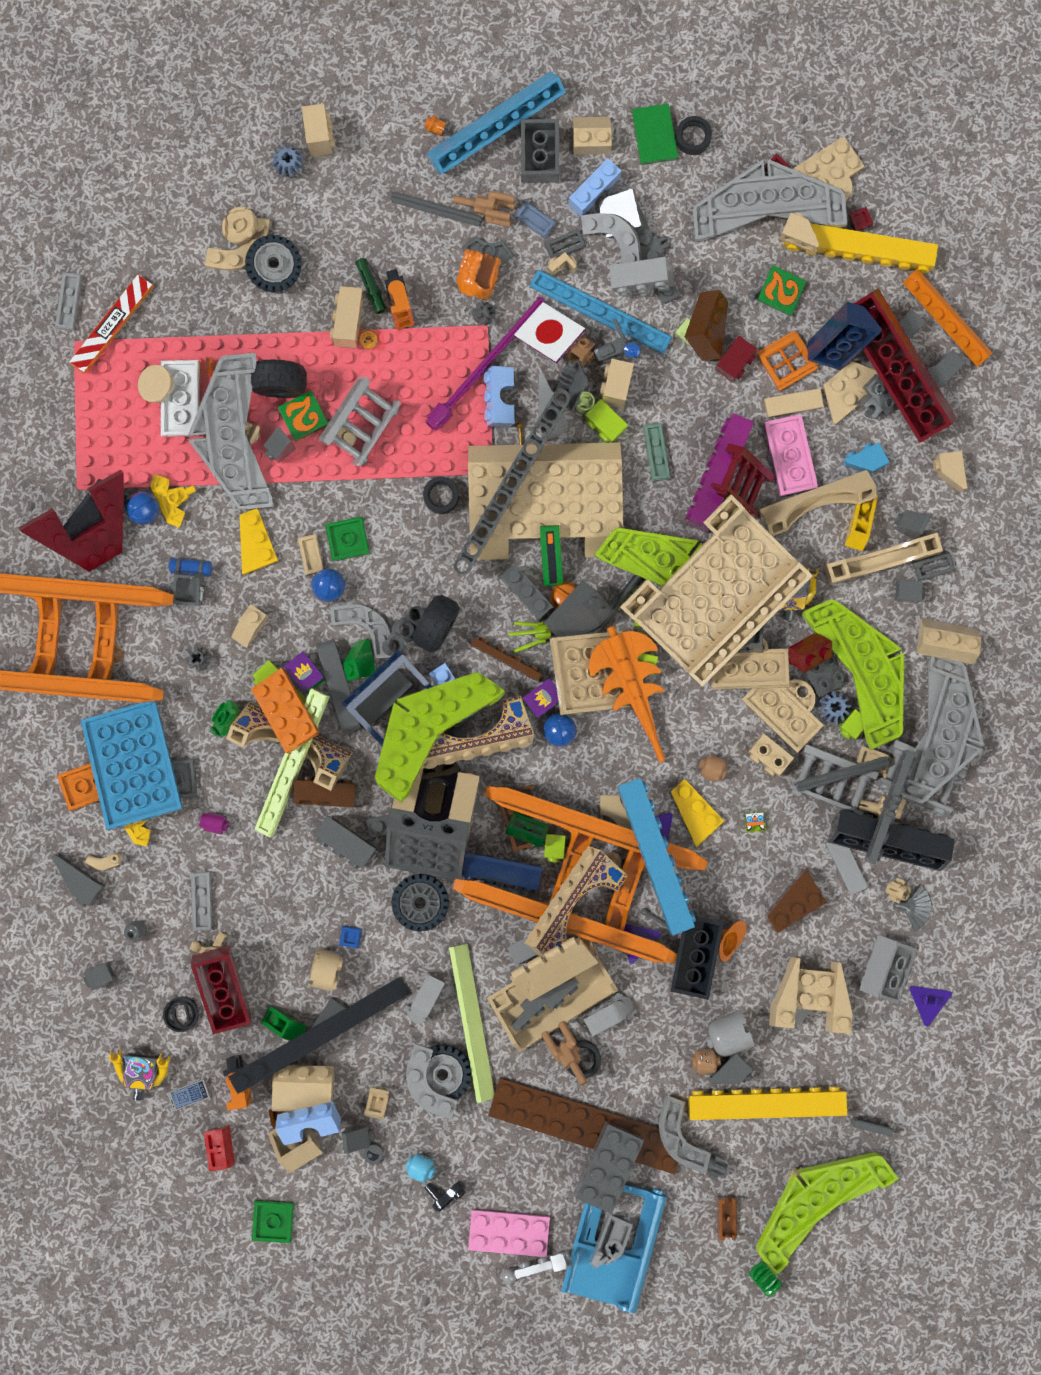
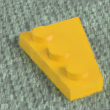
(255, 543)
(695, 811)

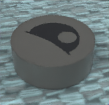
(373, 1154)

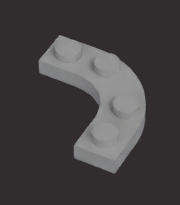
(617, 227)
(366, 618)
(421, 1090)
(674, 1141)

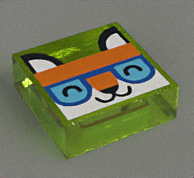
(754, 822)

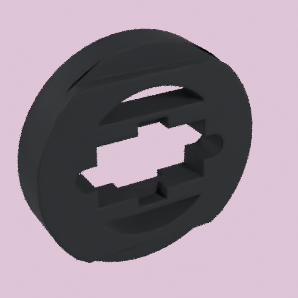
(174, 1003)

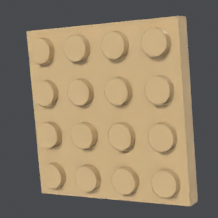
(575, 686)

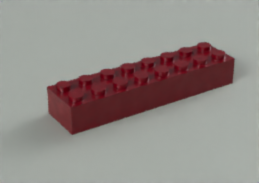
(905, 372)

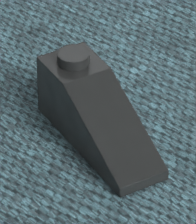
(80, 883)

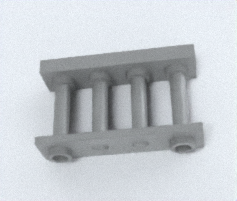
(341, 419)
(829, 762)
(938, 808)

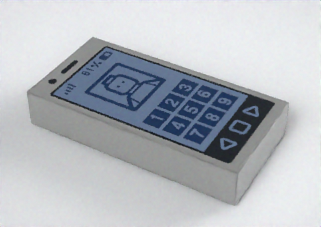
(189, 1094)

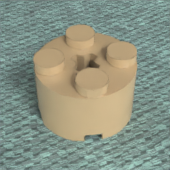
(324, 970)

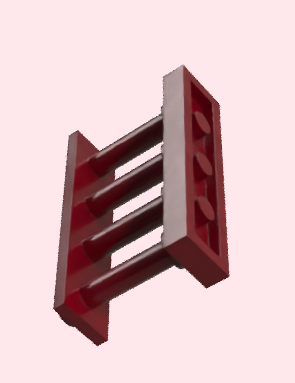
(754, 468)

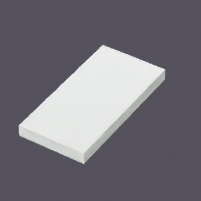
(184, 401)

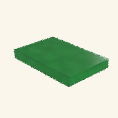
(654, 134)

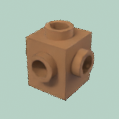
(582, 348)

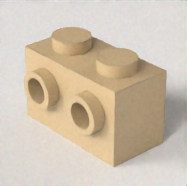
(770, 755)

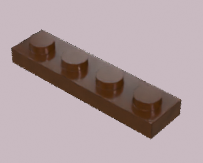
(500, 655)

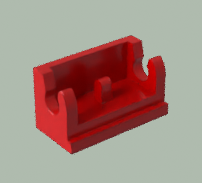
(219, 1148)

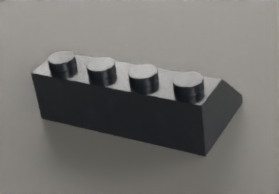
(85, 516)
(697, 958)

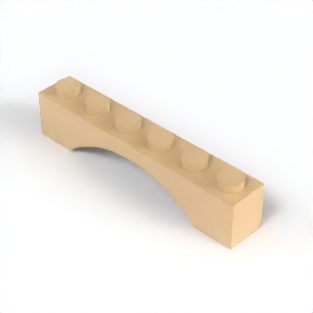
(852, 489)
(883, 559)

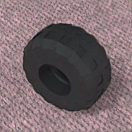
(279, 378)
(436, 623)

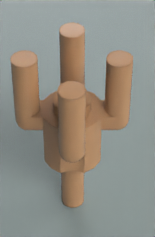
(489, 206)
(566, 1051)

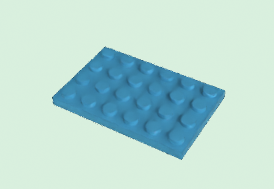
(131, 765)

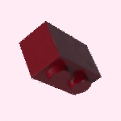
(735, 359)
(810, 652)

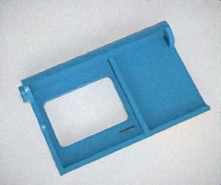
(623, 1279)

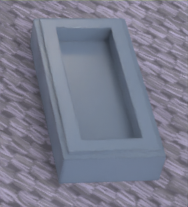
(535, 220)

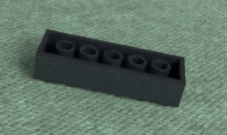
(903, 844)

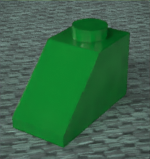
(359, 661)
(282, 1024)

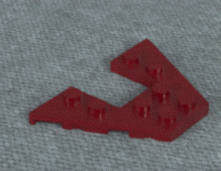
(94, 544)

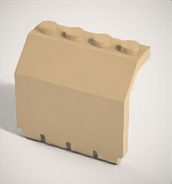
(555, 968)

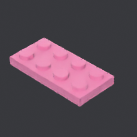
(790, 455)
(509, 1233)

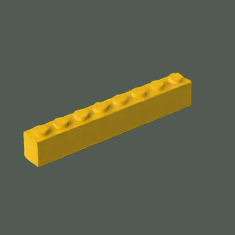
(872, 248)
(767, 1103)

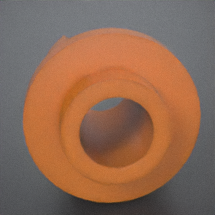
(434, 125)

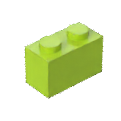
(605, 422)

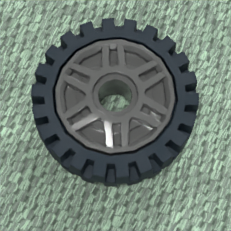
(404, 902)

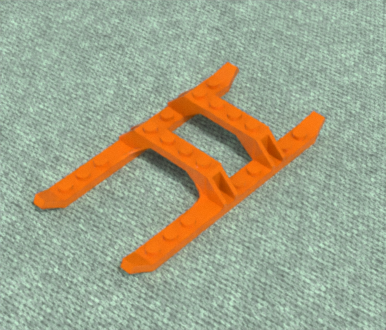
(99, 684)
(583, 830)

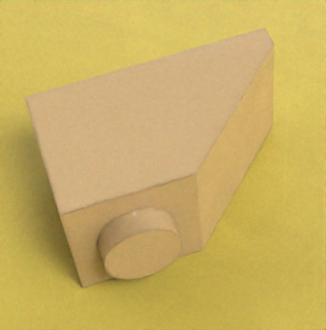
(799, 233)
(951, 469)
(249, 625)

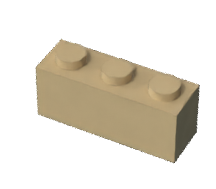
(347, 317)

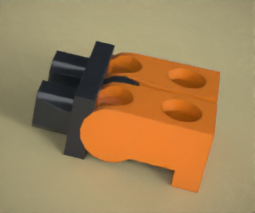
(398, 296)
(244, 1098)

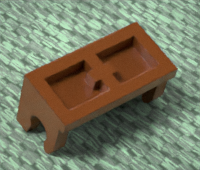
(726, 1217)

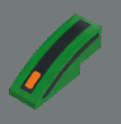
(551, 555)

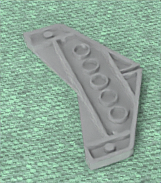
(777, 195)
(224, 420)
(950, 725)

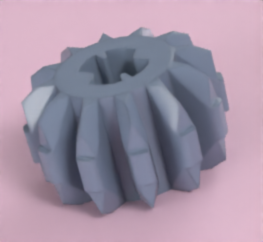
(295, 160)
(838, 713)

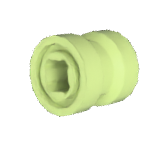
(587, 400)

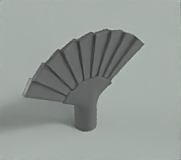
(916, 908)

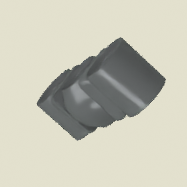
(396, 636)

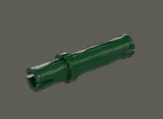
(374, 294)

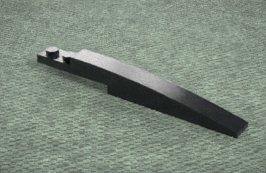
(318, 1035)

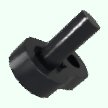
(443, 1201)

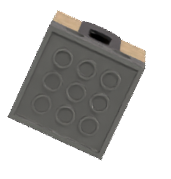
(433, 823)

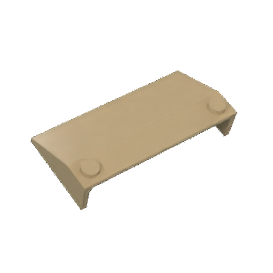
(593, 988)

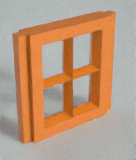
(777, 346)

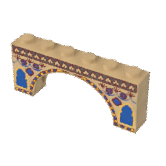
(511, 732)
(326, 757)
(591, 871)

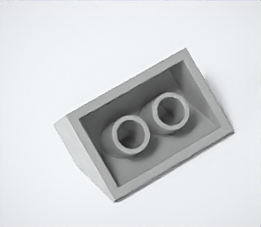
(888, 969)

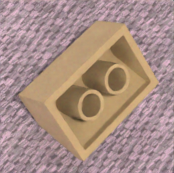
(948, 641)
(302, 1087)

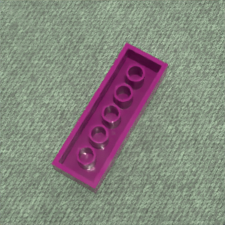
(706, 500)

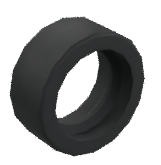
(693, 121)
(438, 481)
(597, 1058)

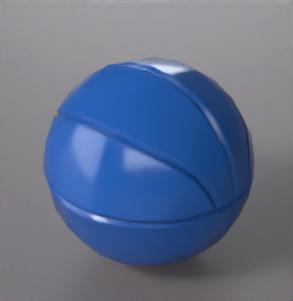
(142, 507)
(328, 585)
(559, 730)

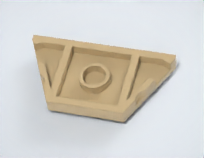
(846, 389)

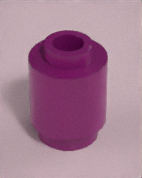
(214, 823)

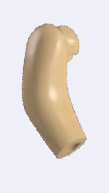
(104, 863)

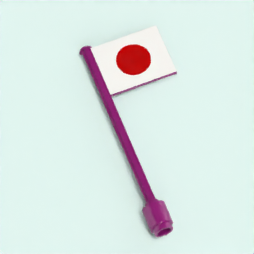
(540, 329)

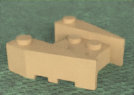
(812, 992)

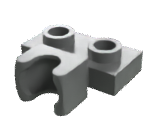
(877, 398)

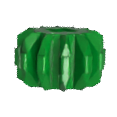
(765, 1279)

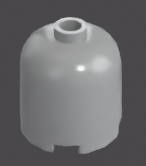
(728, 1035)

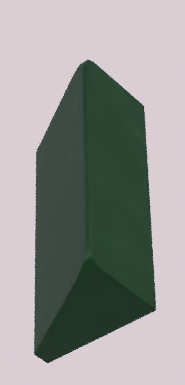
(527, 829)

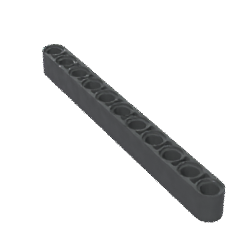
(513, 472)

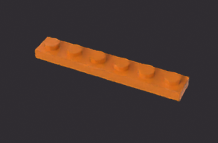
(947, 318)

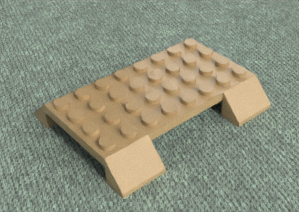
(565, 487)
(719, 593)

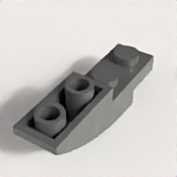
(552, 999)

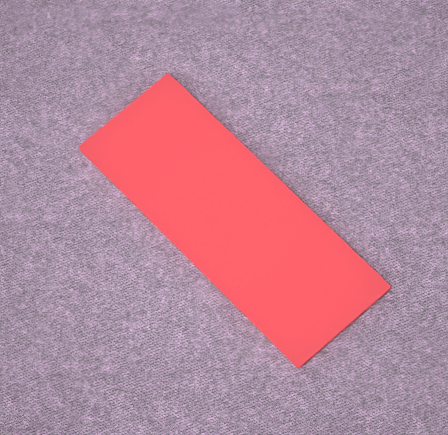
(408, 365)

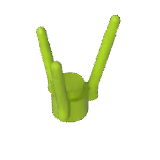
(540, 631)

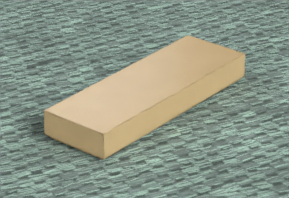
(793, 403)

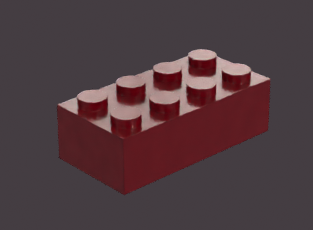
(221, 989)

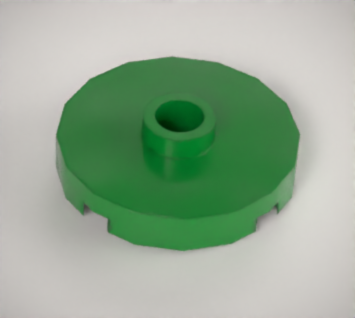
(223, 718)

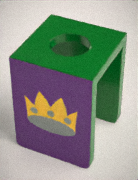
(304, 672)
(542, 698)

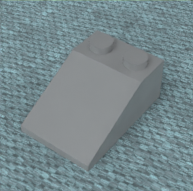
(544, 395)

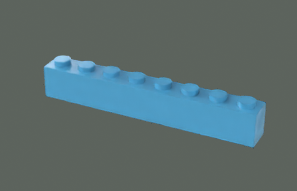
(496, 122)
(655, 856)

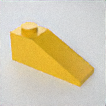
(860, 525)

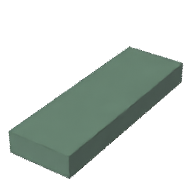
(656, 452)

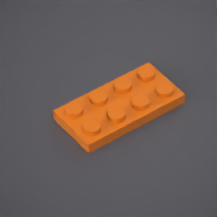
(285, 711)

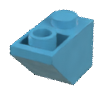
(870, 459)

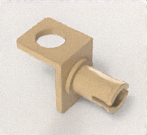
(872, 807)

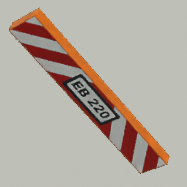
(111, 324)

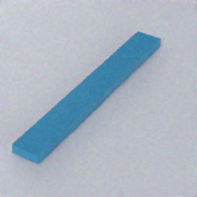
(600, 311)

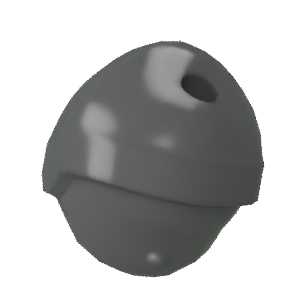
(135, 931)

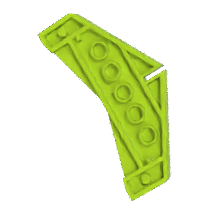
(645, 553)
(876, 678)
(428, 716)
(806, 1204)

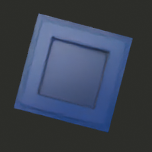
(350, 937)

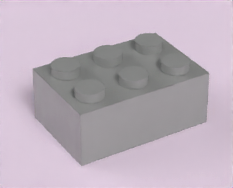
(642, 276)

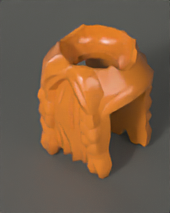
(486, 278)

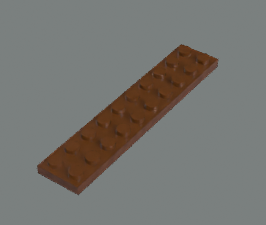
(573, 1121)

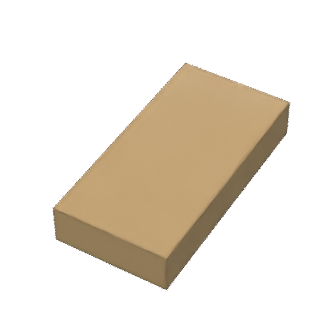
(310, 554)

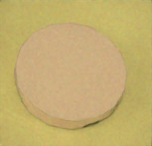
(239, 225)
(155, 384)

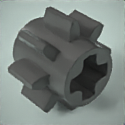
(483, 313)
(193, 661)
(716, 1167)

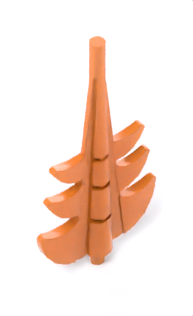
(621, 654)

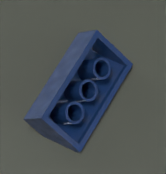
(843, 336)
(501, 871)

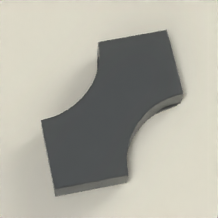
(497, 249)

